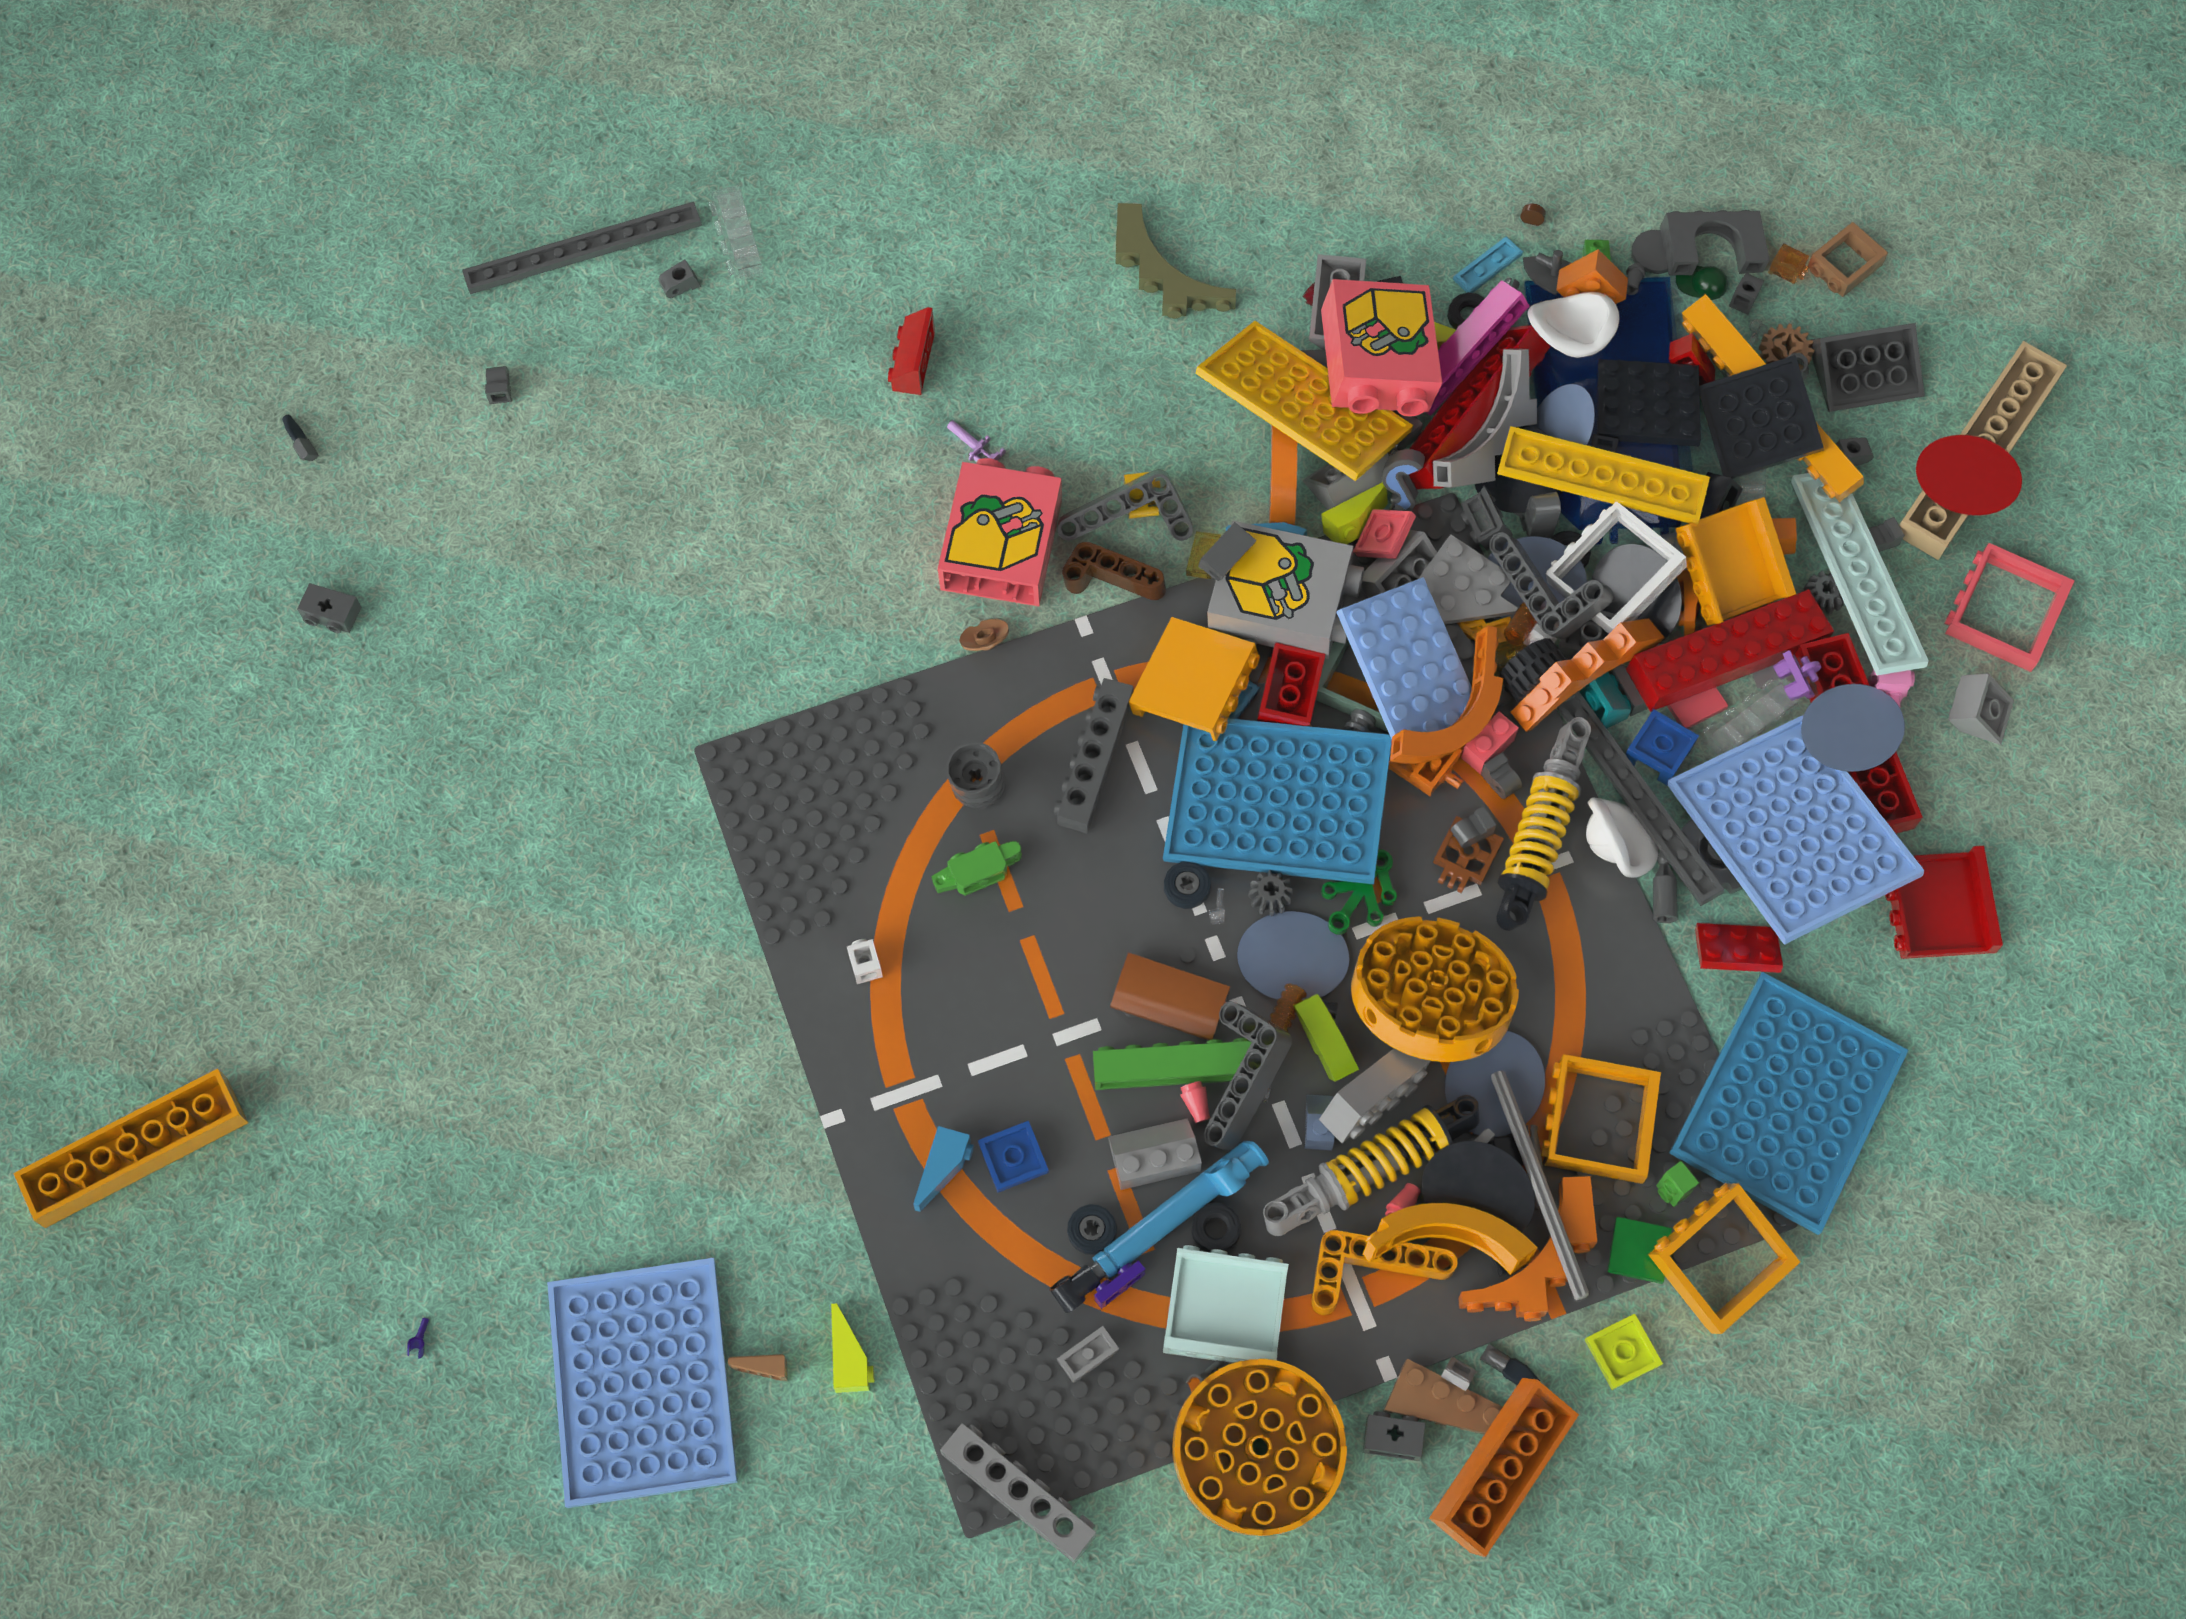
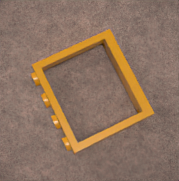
(1647, 1078)
(1751, 1293)

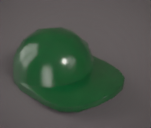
(1703, 281)

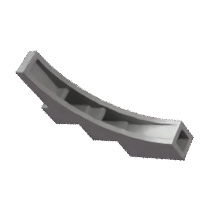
(1511, 407)

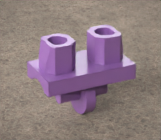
(1790, 666)

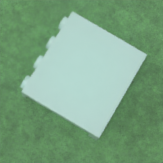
(1225, 1306)

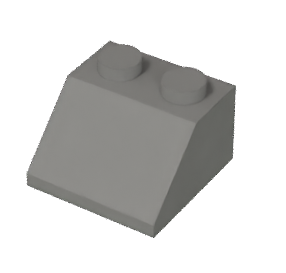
(1981, 708)

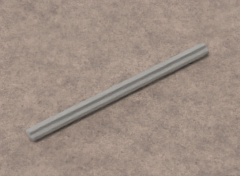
(1540, 1186)

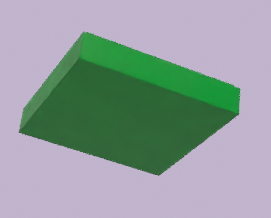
(1630, 1249)

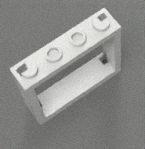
(1591, 535)

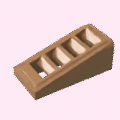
(763, 1365)

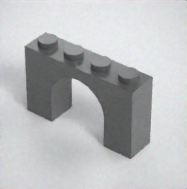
(1739, 228)

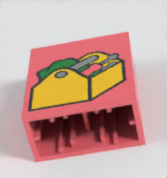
(1381, 346)
(1000, 532)

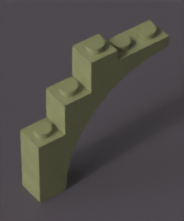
(1156, 274)

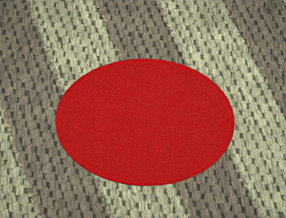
(1969, 475)

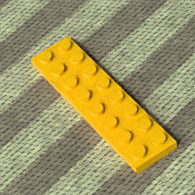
(1603, 475)

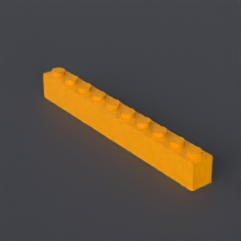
(1736, 356)

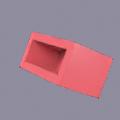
(1490, 742)

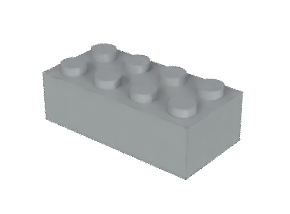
(1372, 1093)

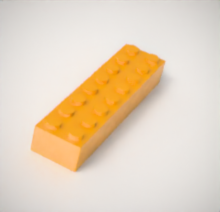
(130, 1148)

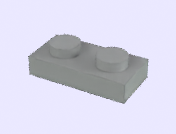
(1088, 1354)

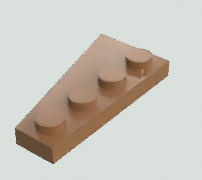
(1434, 1399)

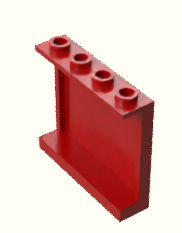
(1946, 908)

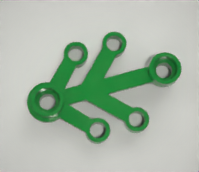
(1361, 890)

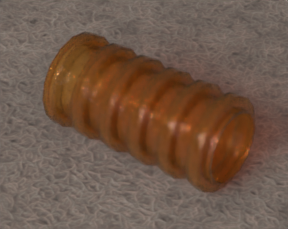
(1519, 625)
(1285, 1011)

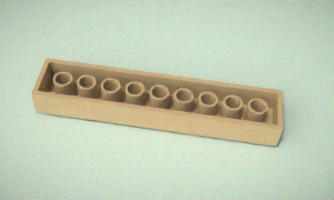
(1999, 419)

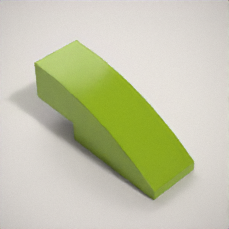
(1325, 1038)

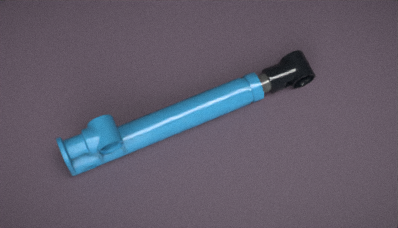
(1221, 1179)

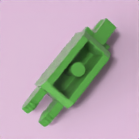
(977, 868)

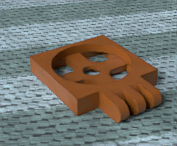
(1457, 871)

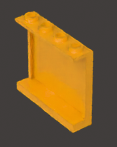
(1735, 561)
(1195, 677)

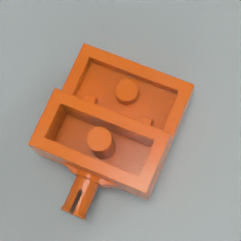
(1430, 774)

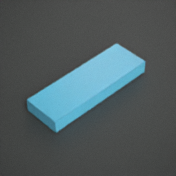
(1487, 265)

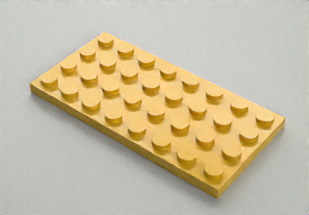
(1295, 398)

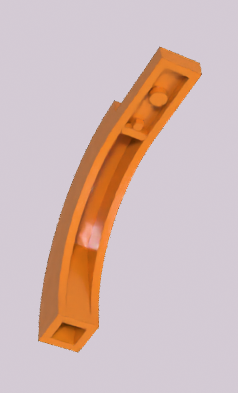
(1486, 689)

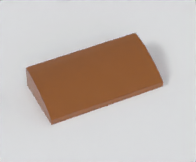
(1169, 996)

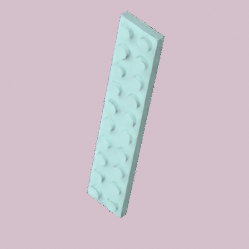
(1861, 578)

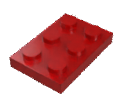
(1738, 948)

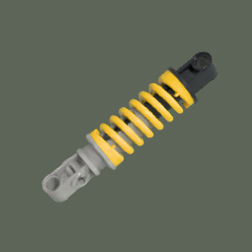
(1542, 826)
(1375, 1160)

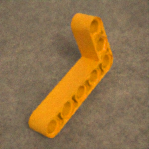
(1400, 1264)

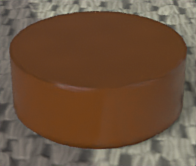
(1533, 214)

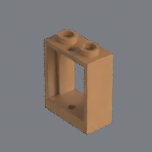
(1862, 245)

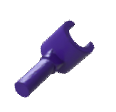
(417, 1341)

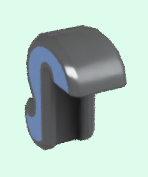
(1396, 477)

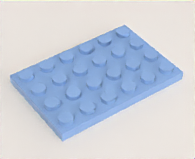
(1407, 658)

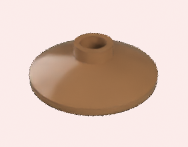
(985, 635)

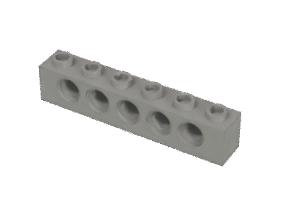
(1071, 1544)

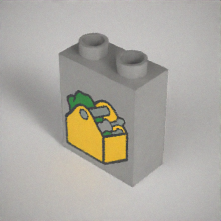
(1286, 591)

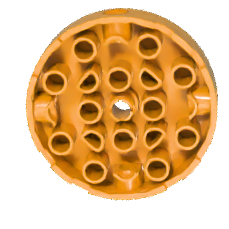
(1434, 989)
(1217, 1458)

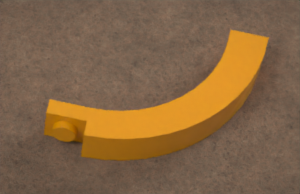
(1456, 1223)

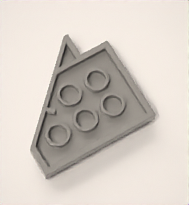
(1466, 584)

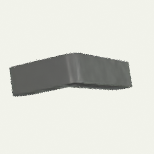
(1129, 504)
(1541, 515)
(1541, 592)
(1252, 1077)

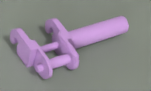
(976, 445)

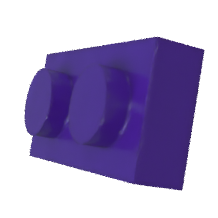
(1128, 1275)

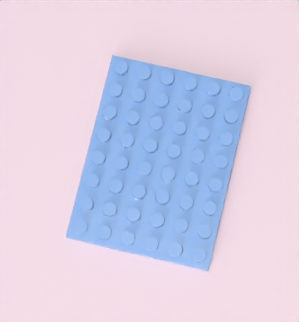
(1794, 831)
(641, 1383)

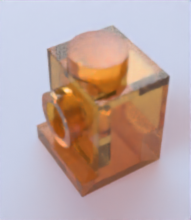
(1789, 264)

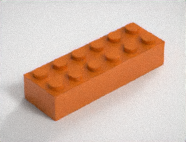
(1504, 1466)

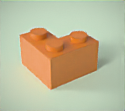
(1593, 274)

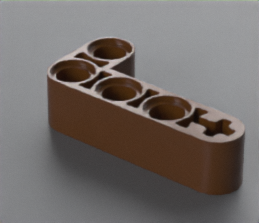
(1147, 582)

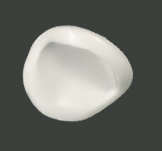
(1576, 323)
(1620, 838)

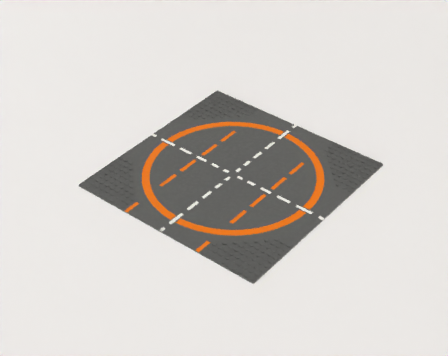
(1011, 990)

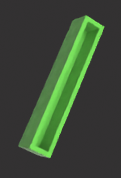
(1168, 1064)

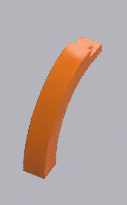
(1283, 478)

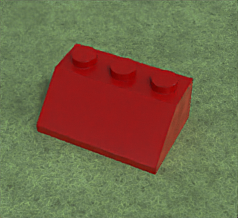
(913, 352)
(1291, 685)

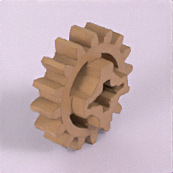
(1775, 349)

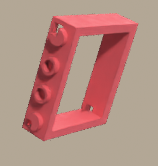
(2025, 569)

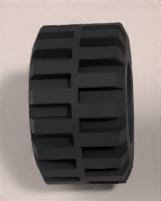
(1528, 665)

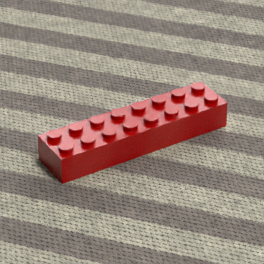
(1471, 403)
(1727, 650)
(1886, 783)

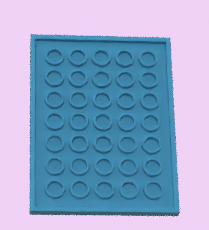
(1280, 800)
(1789, 1102)

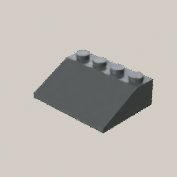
(1869, 367)

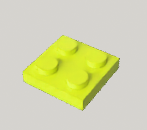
(1623, 1351)

